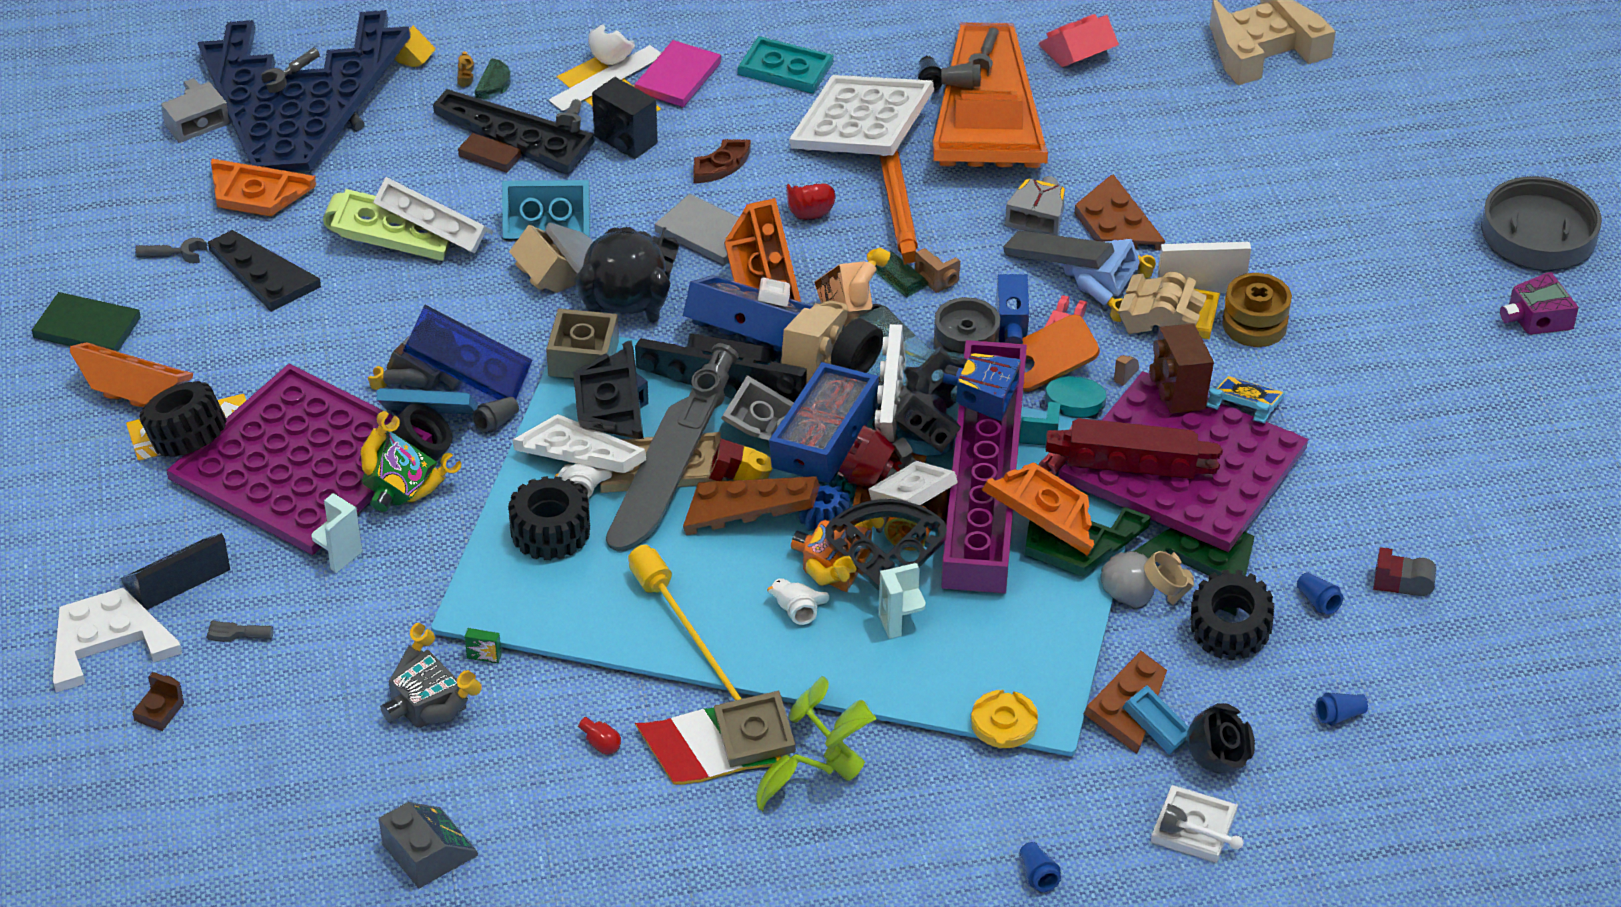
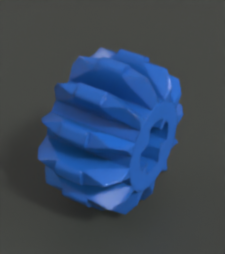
(828, 504)

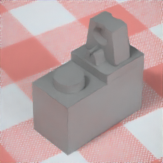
(195, 112)

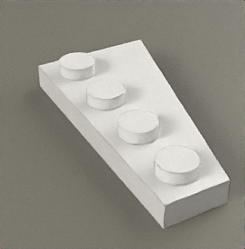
(567, 441)

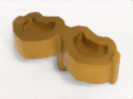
(465, 67)

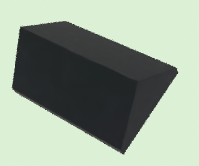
(178, 571)

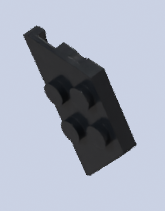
(609, 394)

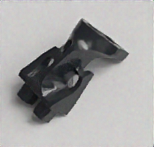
(925, 402)

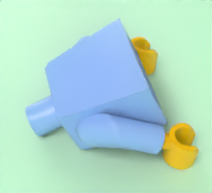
(1112, 275)

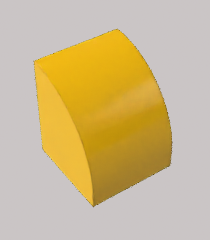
(416, 49)

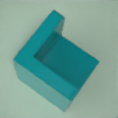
(1035, 429)

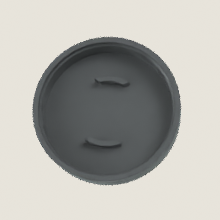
(1541, 222)

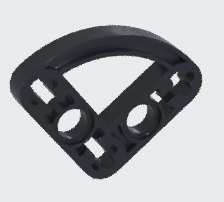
(880, 560)

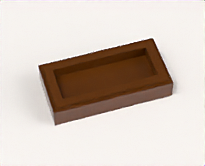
(489, 152)

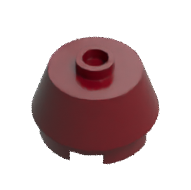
(867, 458)

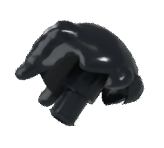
(624, 274)

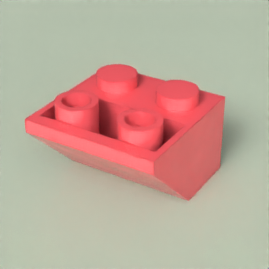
(1079, 40)

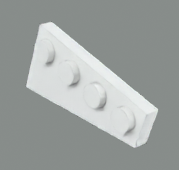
(892, 373)

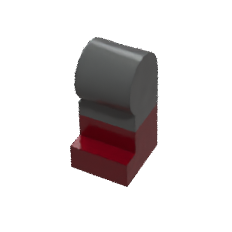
(1404, 574)

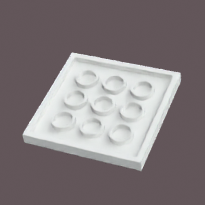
(862, 115)

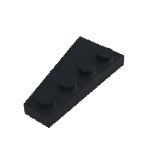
(262, 271)

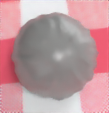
(1126, 579)

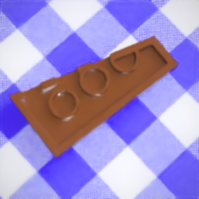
(747, 500)

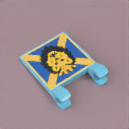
(1246, 394)

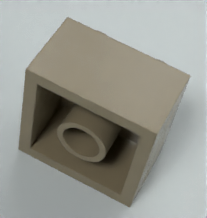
(579, 340)

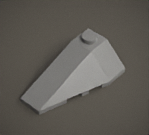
(756, 409)

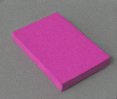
(678, 73)

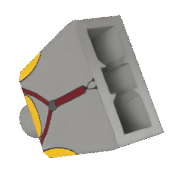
(1036, 206)

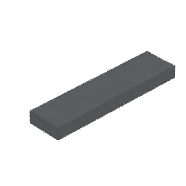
(1058, 249)

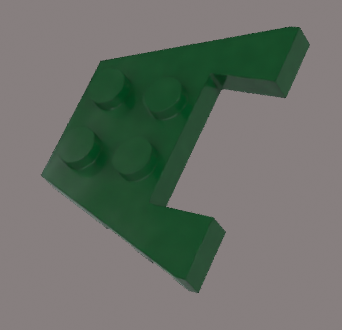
(1107, 541)
(1202, 555)

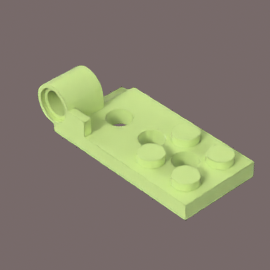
(344, 218)

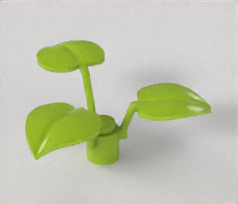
(838, 754)

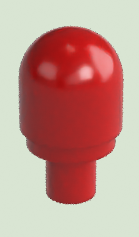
(601, 736)

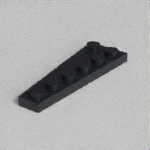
(530, 133)
(682, 363)

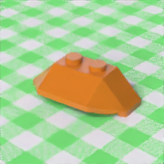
(759, 247)
(125, 375)

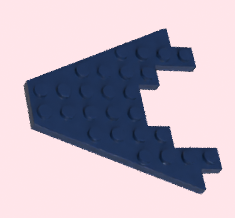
(301, 121)

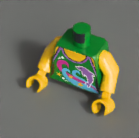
(397, 468)

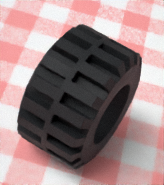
(183, 418)
(549, 518)
(1238, 592)

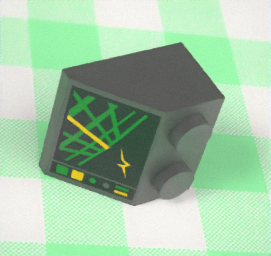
(424, 841)

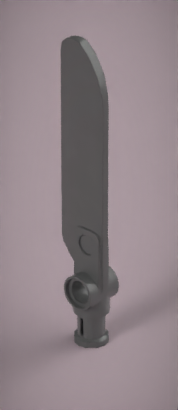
(670, 453)

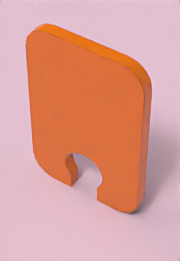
(1058, 350)

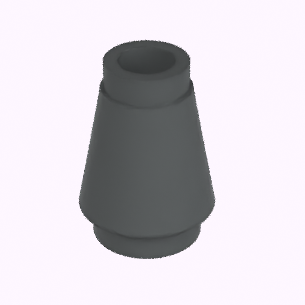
(962, 75)
(493, 414)

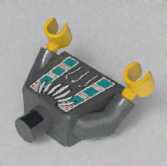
(425, 687)

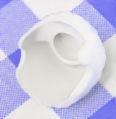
(610, 47)

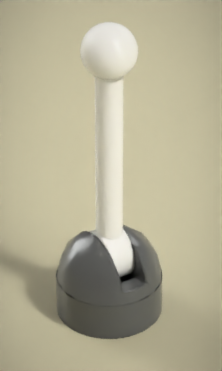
(1176, 820)

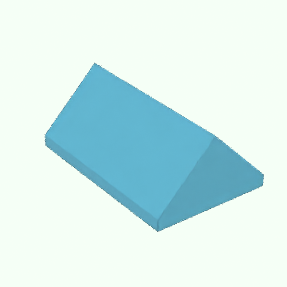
(544, 203)

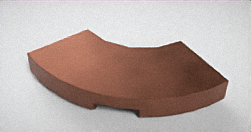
(723, 161)

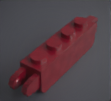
(1134, 448)

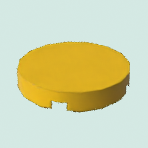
(1004, 719)

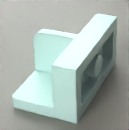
(339, 533)
(899, 596)

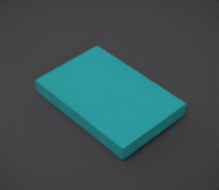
(785, 64)

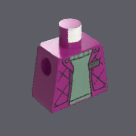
(1541, 306)

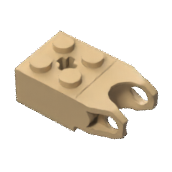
(812, 335)

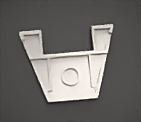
(101, 625)

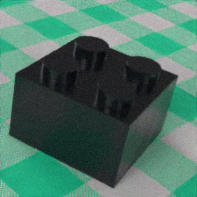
(624, 117)

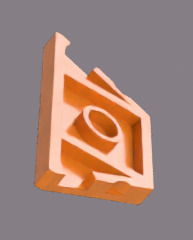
(257, 188)
(1046, 502)

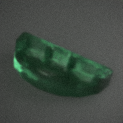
(494, 79)

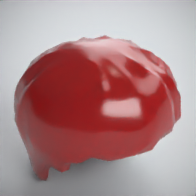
(810, 200)

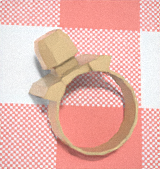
(1169, 576)

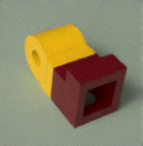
(739, 462)

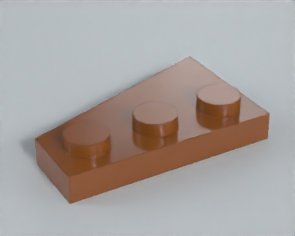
(1107, 706)

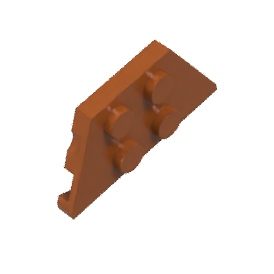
(1113, 215)

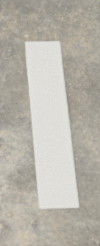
(621, 70)

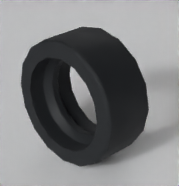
(857, 346)
(428, 421)

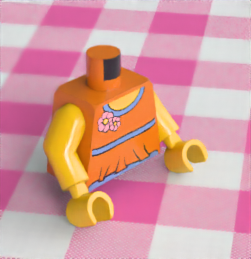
(826, 565)

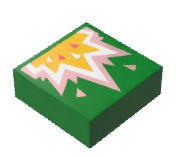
(483, 645)

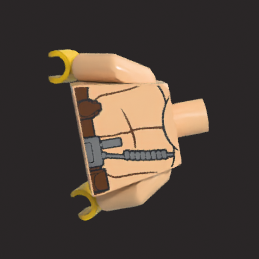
(850, 283)

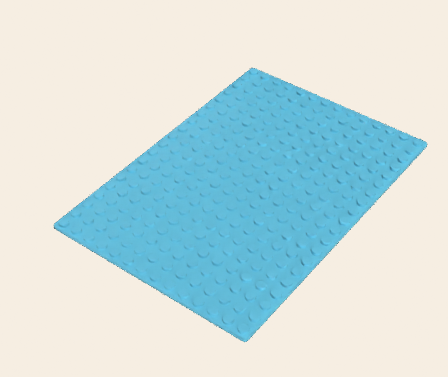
(965, 643)

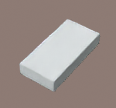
(774, 292)

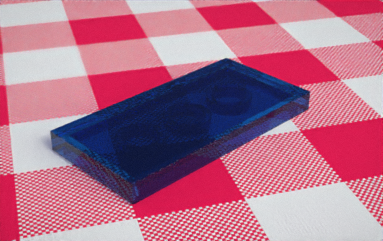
(467, 354)

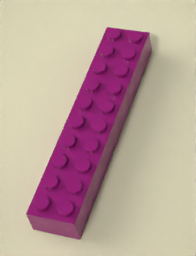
(976, 522)

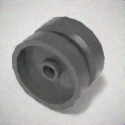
(965, 320)

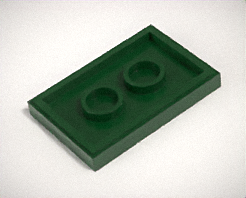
(80, 320)

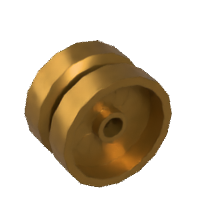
(1256, 309)

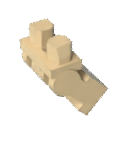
(1160, 302)

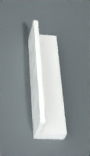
(430, 215)

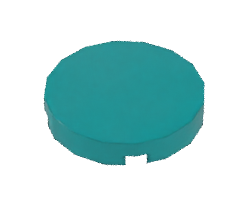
(1076, 396)

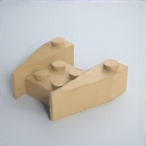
(1267, 30)

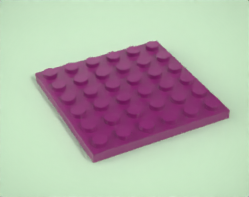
(286, 456)
(1210, 505)

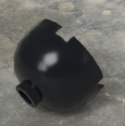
(1220, 739)

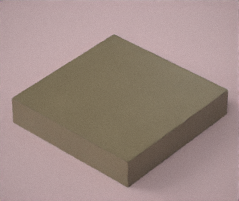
(754, 728)

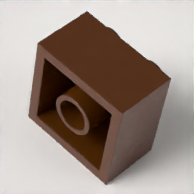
(1181, 368)

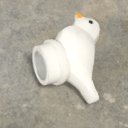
(585, 476)
(798, 600)

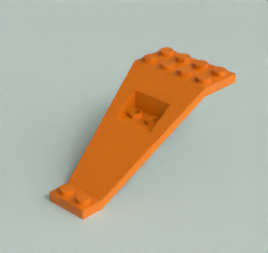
(994, 119)

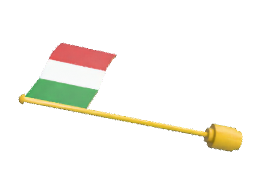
(691, 743)

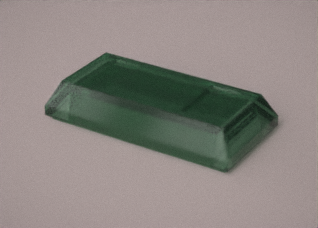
(901, 276)

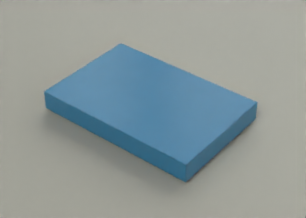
(438, 400)

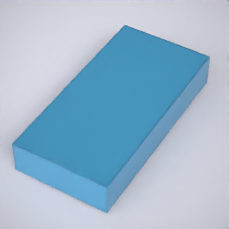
(1157, 719)

